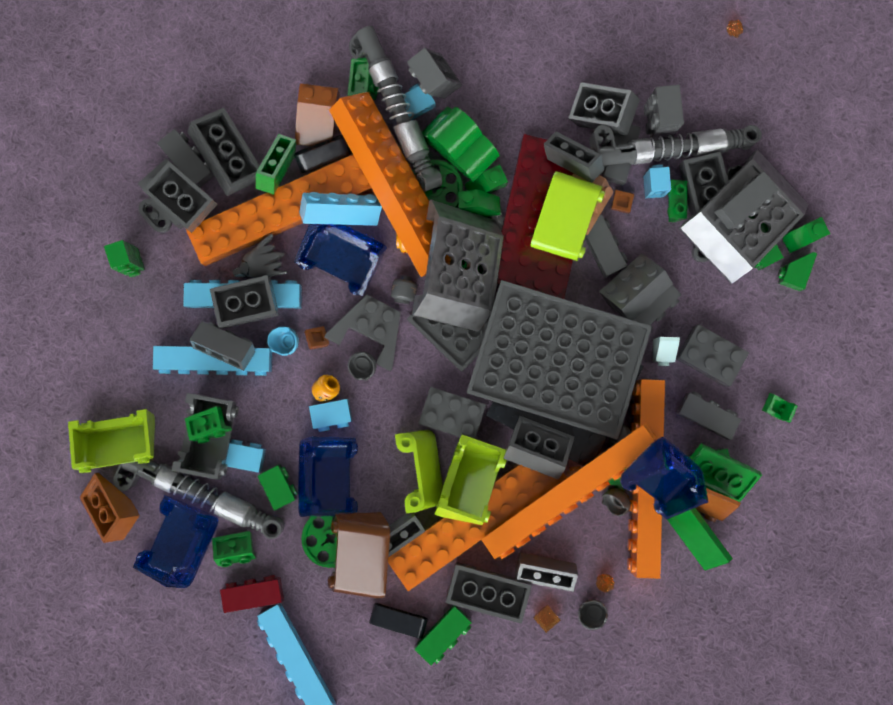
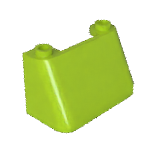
(566, 216)
(112, 441)
(427, 466)
(470, 481)

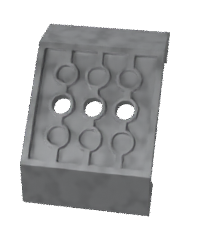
(741, 249)
(455, 293)

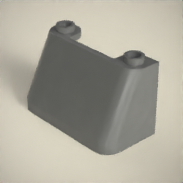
(206, 458)

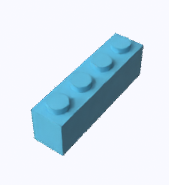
(339, 209)

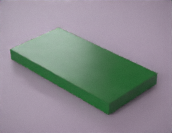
(724, 473)
(700, 539)

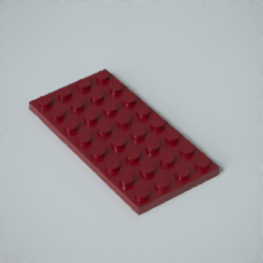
(519, 261)

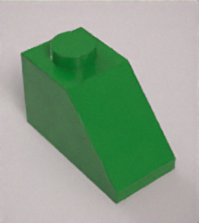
(489, 180)
(479, 202)
(805, 235)
(796, 274)

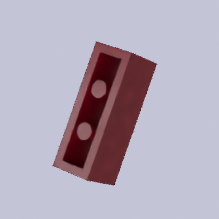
(251, 594)

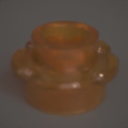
(735, 28)
(605, 582)

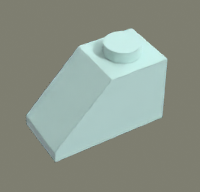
(665, 350)

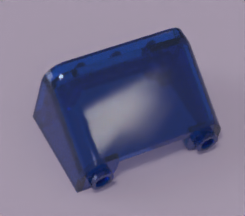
(341, 253)
(325, 476)
(668, 477)
(178, 544)

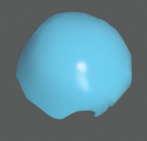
(283, 340)

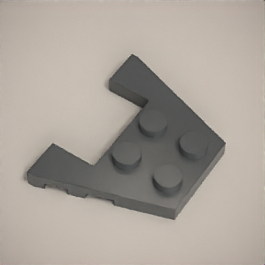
(374, 321)

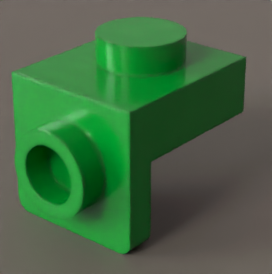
(779, 408)

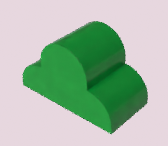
(460, 142)

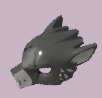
(260, 261)

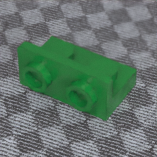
(360, 79)
(677, 201)
(206, 425)
(233, 549)

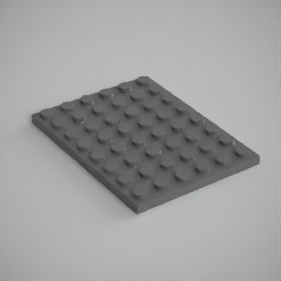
(559, 359)

